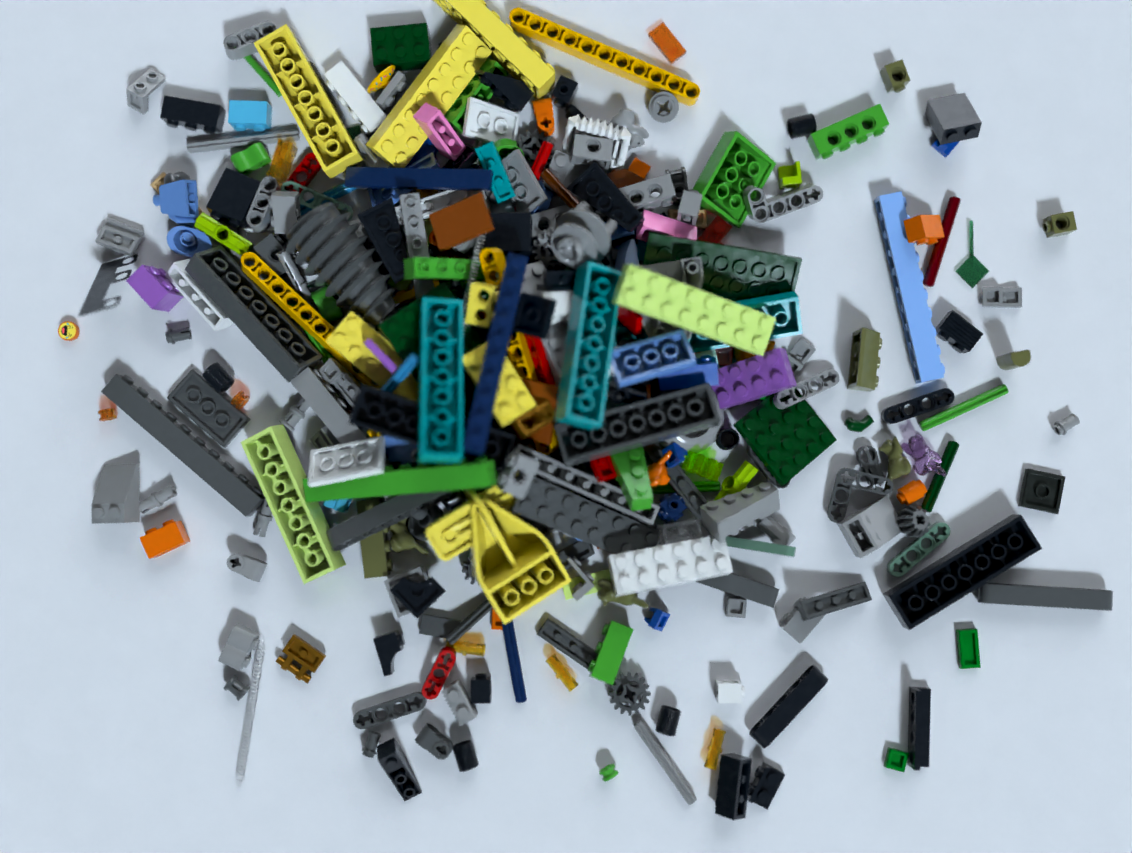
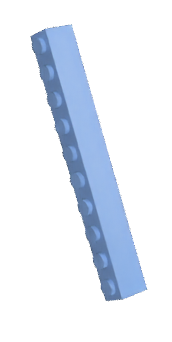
(909, 289)

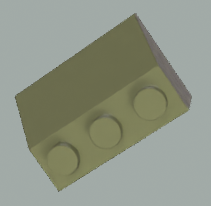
(864, 360)

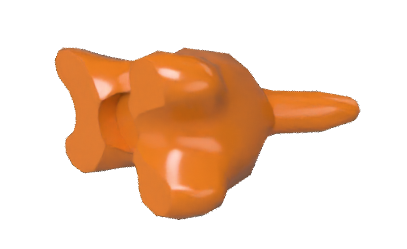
(658, 471)

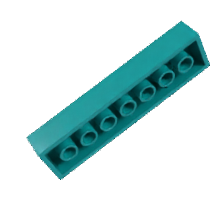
(588, 347)
(440, 380)

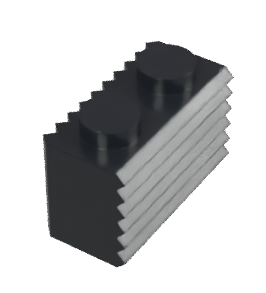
(958, 332)

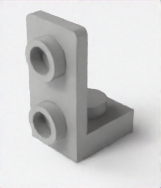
(140, 90)
(581, 588)

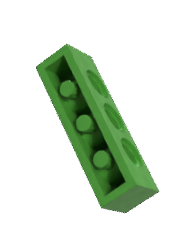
(475, 89)
(873, 117)
(441, 269)

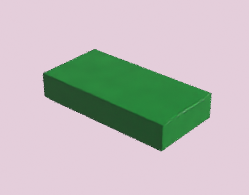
(968, 648)

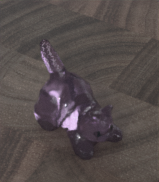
(925, 458)

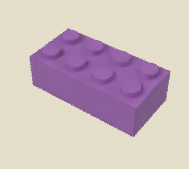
(754, 378)

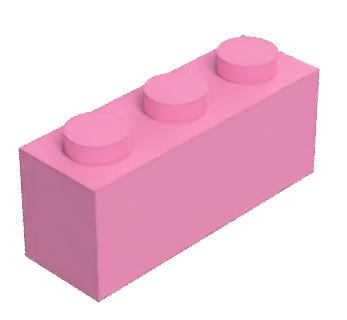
(439, 131)
(664, 225)

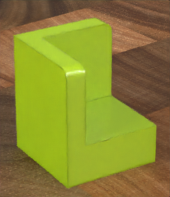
(789, 176)

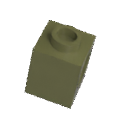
(898, 69)
(1066, 221)

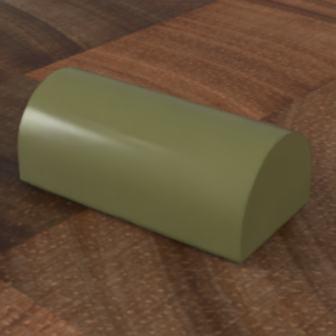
(1014, 359)

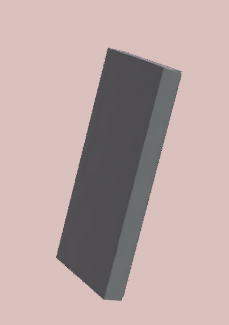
(208, 408)

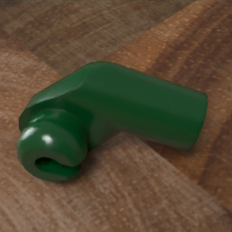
(858, 426)

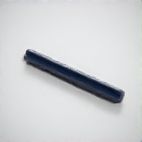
(514, 662)

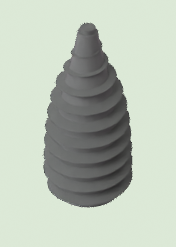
(342, 263)

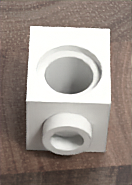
(729, 691)

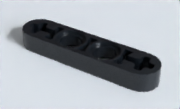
(917, 406)

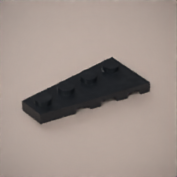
(602, 194)

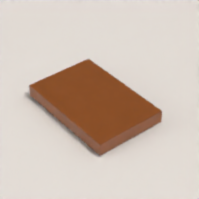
(461, 221)
(541, 393)

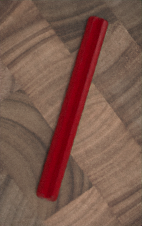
(939, 248)

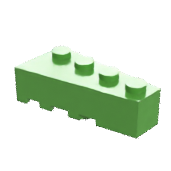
(633, 478)

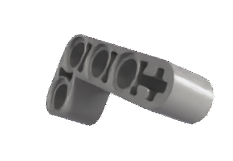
(784, 200)

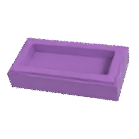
(380, 355)

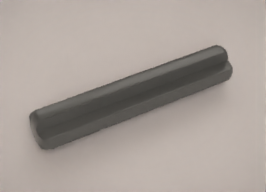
(469, 622)

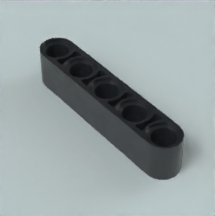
(788, 706)

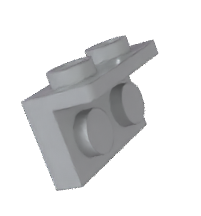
(393, 92)

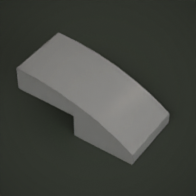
(1001, 297)
(799, 355)

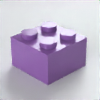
(154, 288)

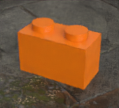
(924, 229)
(164, 539)

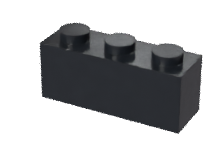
(192, 114)
(733, 786)

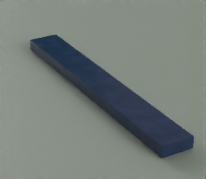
(419, 178)

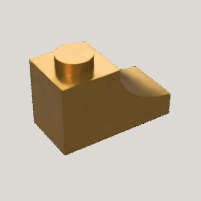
(533, 421)

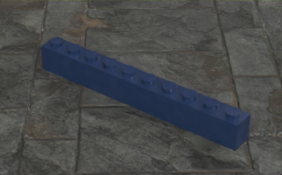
(495, 354)

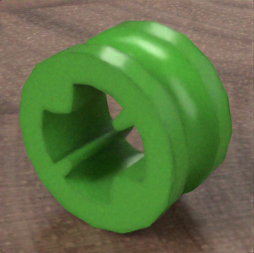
(608, 772)

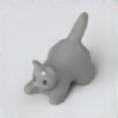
(626, 119)

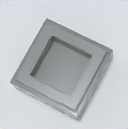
(736, 607)

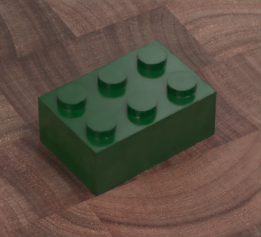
(402, 46)

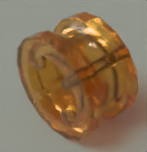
(240, 400)
(107, 414)

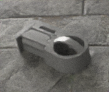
(871, 467)

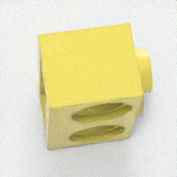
(477, 302)

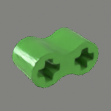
(250, 159)
(327, 305)

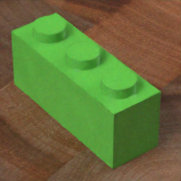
(610, 652)

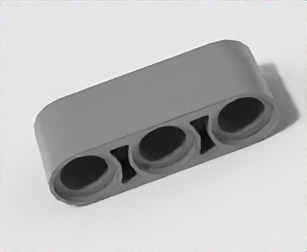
(241, 38)
(257, 212)

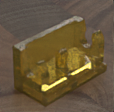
(282, 161)

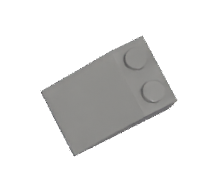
(564, 171)
(117, 495)

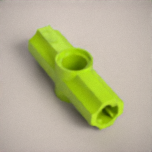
(214, 228)
(738, 481)

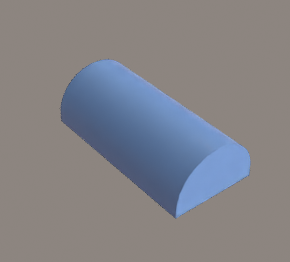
(651, 358)

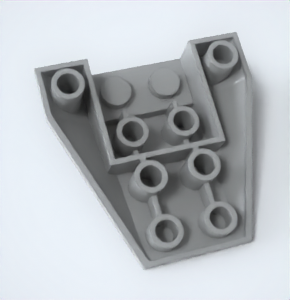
(685, 271)

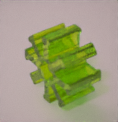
(702, 466)

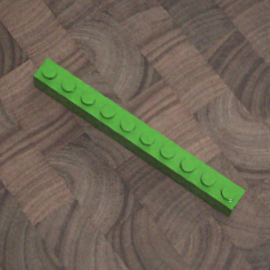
(409, 480)

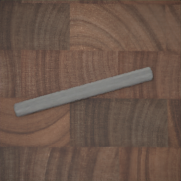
(242, 141)

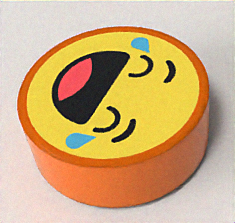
(68, 331)

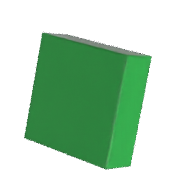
(896, 759)

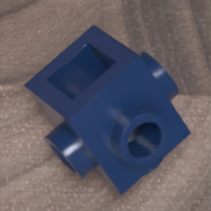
(666, 512)

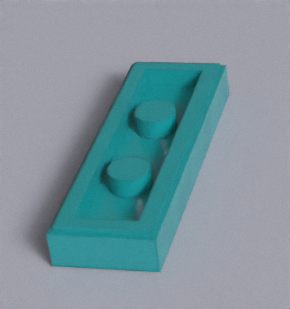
(491, 160)

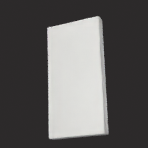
(346, 461)

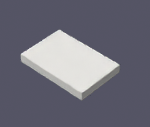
(489, 122)

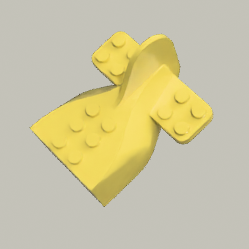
(507, 554)

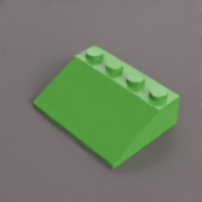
(728, 172)

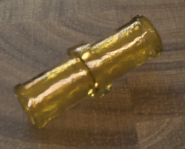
(468, 648)
(562, 672)
(714, 748)

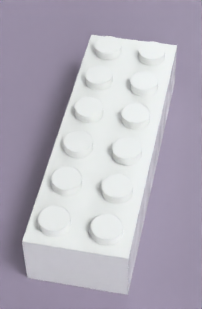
(668, 565)

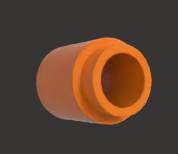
(911, 492)

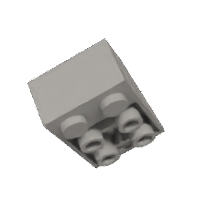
(871, 527)

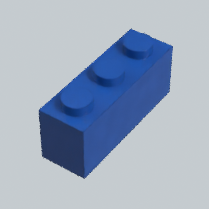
(704, 372)

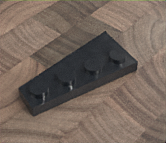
(385, 233)

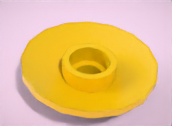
(382, 79)

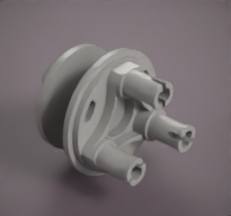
(581, 237)

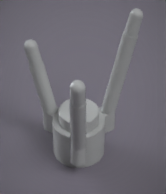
(360, 142)

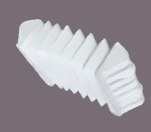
(620, 138)

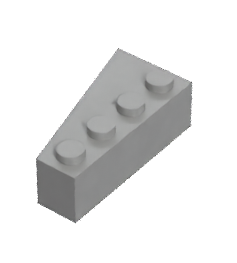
(739, 510)

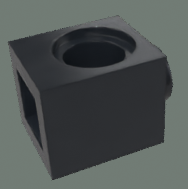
(481, 689)

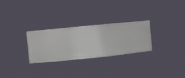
(338, 376)

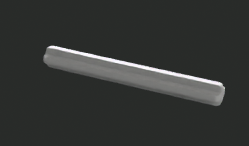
(665, 762)

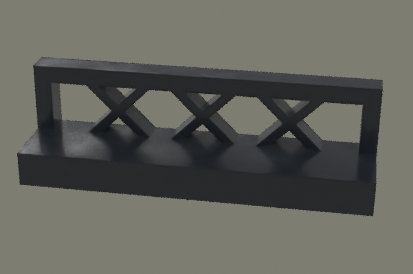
(558, 280)
(919, 727)

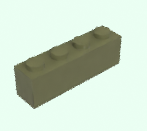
(375, 547)

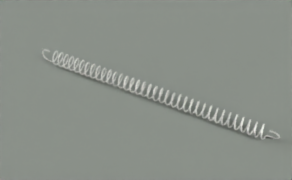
(471, 274)
(251, 713)

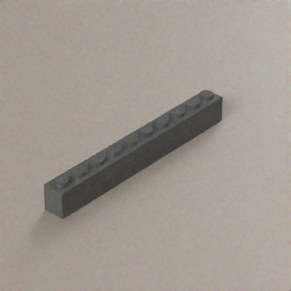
(183, 444)

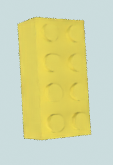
(512, 394)

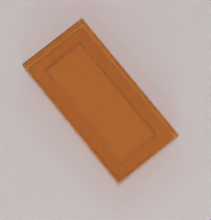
(667, 43)

